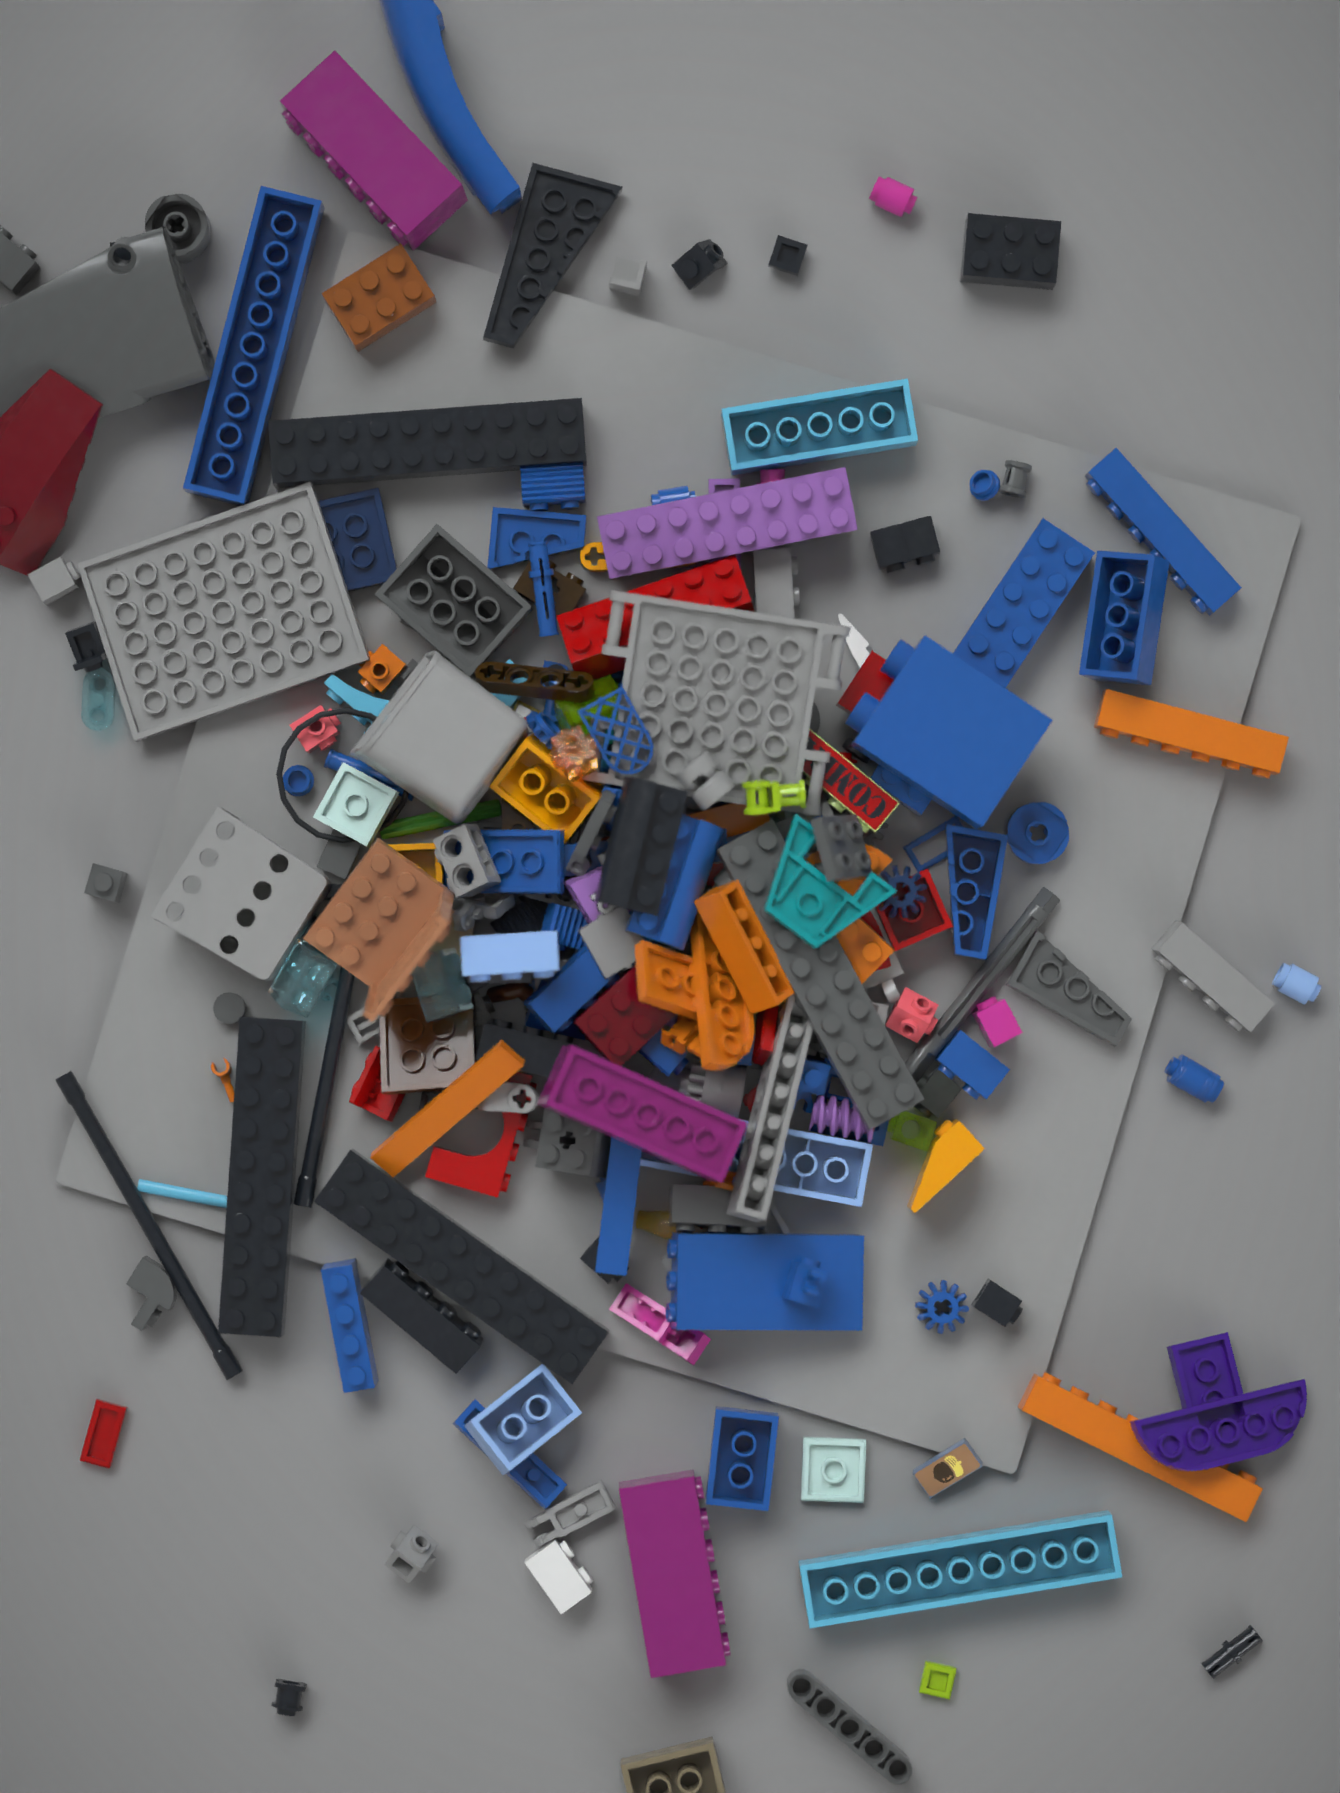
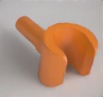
(225, 1078)
(726, 1184)

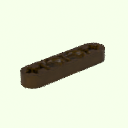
(571, 685)

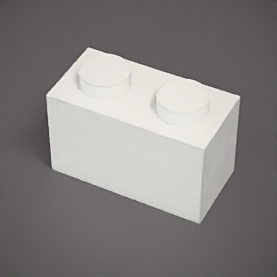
(559, 1575)

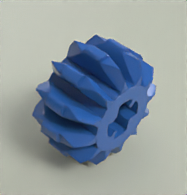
(943, 1317)

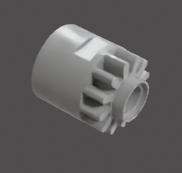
(715, 1088)

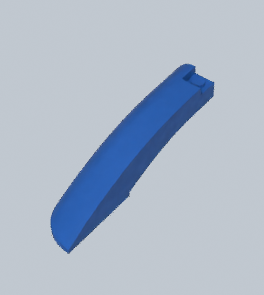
(419, 49)

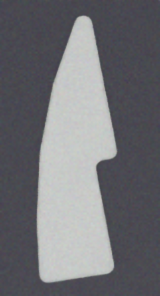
(856, 642)

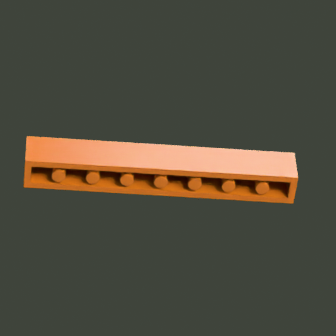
(1114, 1435)

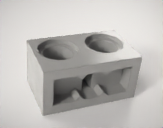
(472, 856)

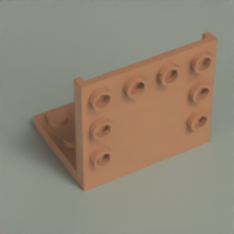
(383, 924)

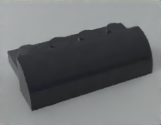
(640, 845)

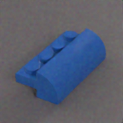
(685, 883)

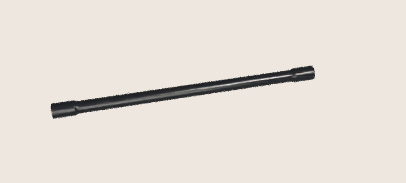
(307, 1180)
(221, 1351)

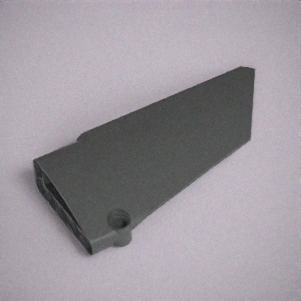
(108, 328)

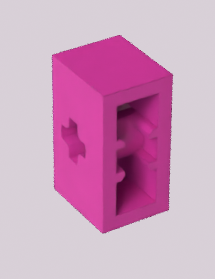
(996, 1021)

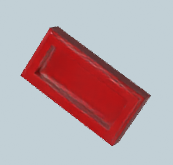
(764, 1035)
(103, 1433)

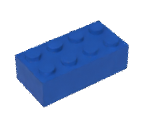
(1124, 617)

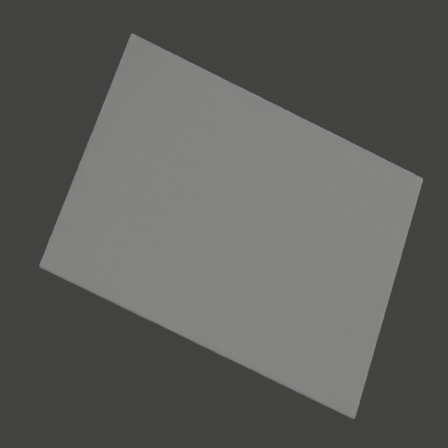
(1121, 882)

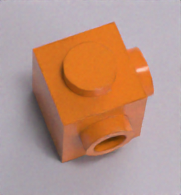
(380, 670)

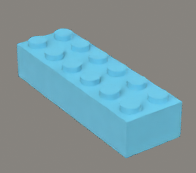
(819, 427)

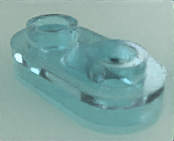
(98, 699)

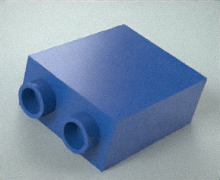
(947, 729)

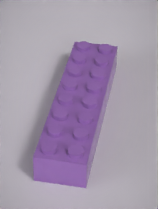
(727, 522)

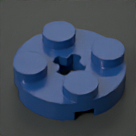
(1054, 826)

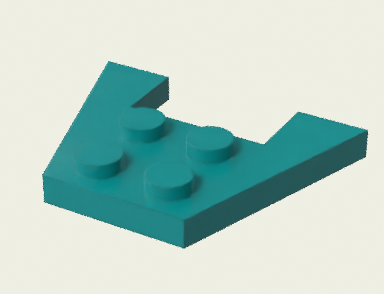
(806, 901)

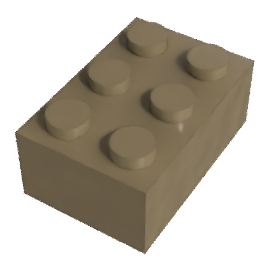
(675, 1769)

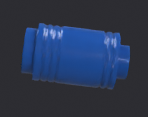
(1194, 1078)

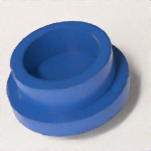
(984, 485)
(298, 780)

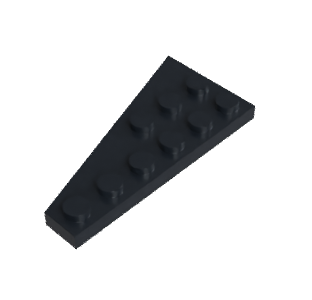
(549, 232)

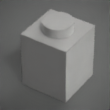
(54, 580)

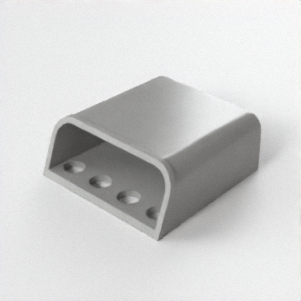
(442, 738)
(248, 901)

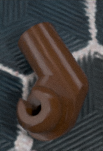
(509, 992)

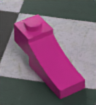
(651, 1319)

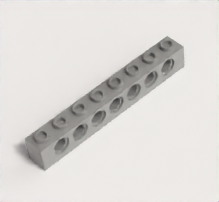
(771, 1115)

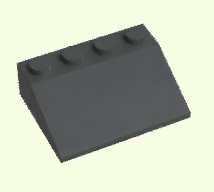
(454, 600)

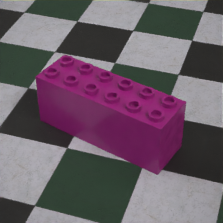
(372, 151)
(642, 1113)
(674, 1573)

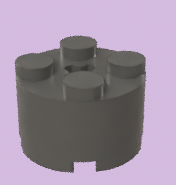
(180, 210)

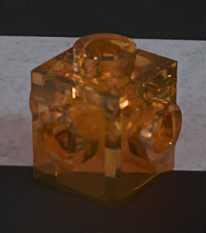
(574, 753)

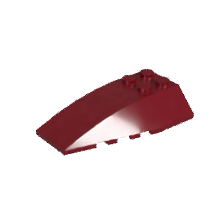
(40, 463)

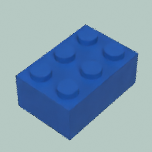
(742, 1458)

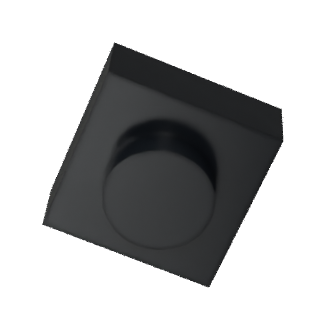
(787, 255)

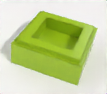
(937, 1679)

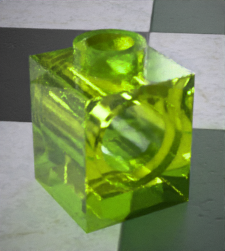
(924, 1136)

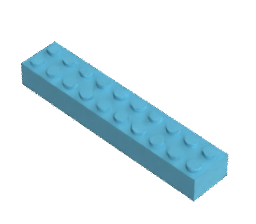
(960, 1569)

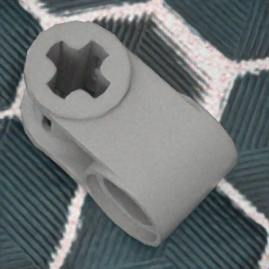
(504, 1099)

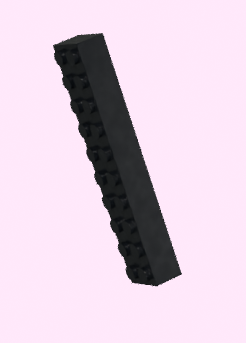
(426, 442)
(261, 1177)
(462, 1266)

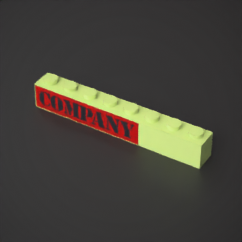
(850, 787)

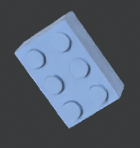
(510, 955)
(523, 1419)

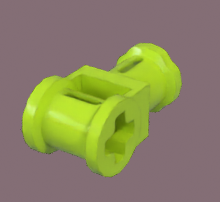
(771, 796)

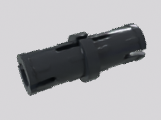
(1232, 1652)

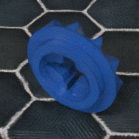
(542, 727)

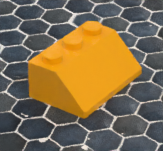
(543, 792)

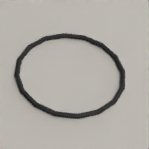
(281, 783)

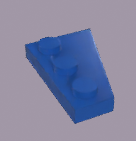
(516, 527)

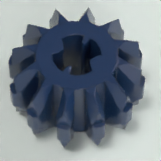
(909, 897)

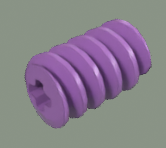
(838, 1118)

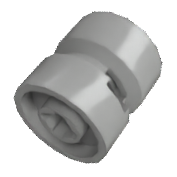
(713, 788)

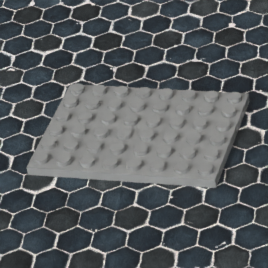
(223, 611)

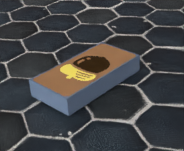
(947, 1468)

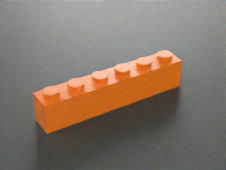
(1190, 732)

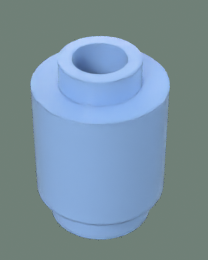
(1296, 983)

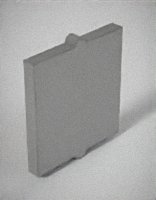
(610, 942)

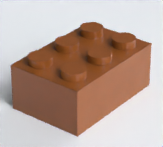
(379, 297)

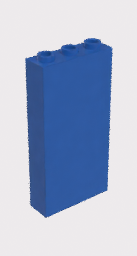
(740, 1281)

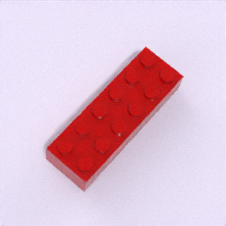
(587, 627)

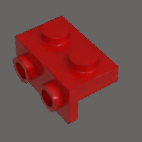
(367, 1090)

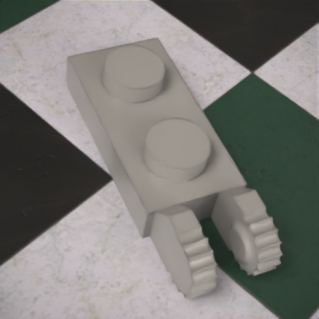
(573, 1512)

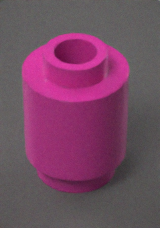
(893, 196)

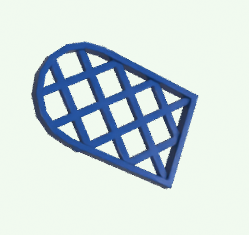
(623, 740)

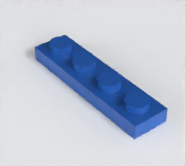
(529, 1474)

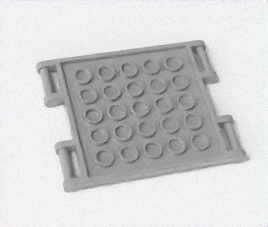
(720, 686)

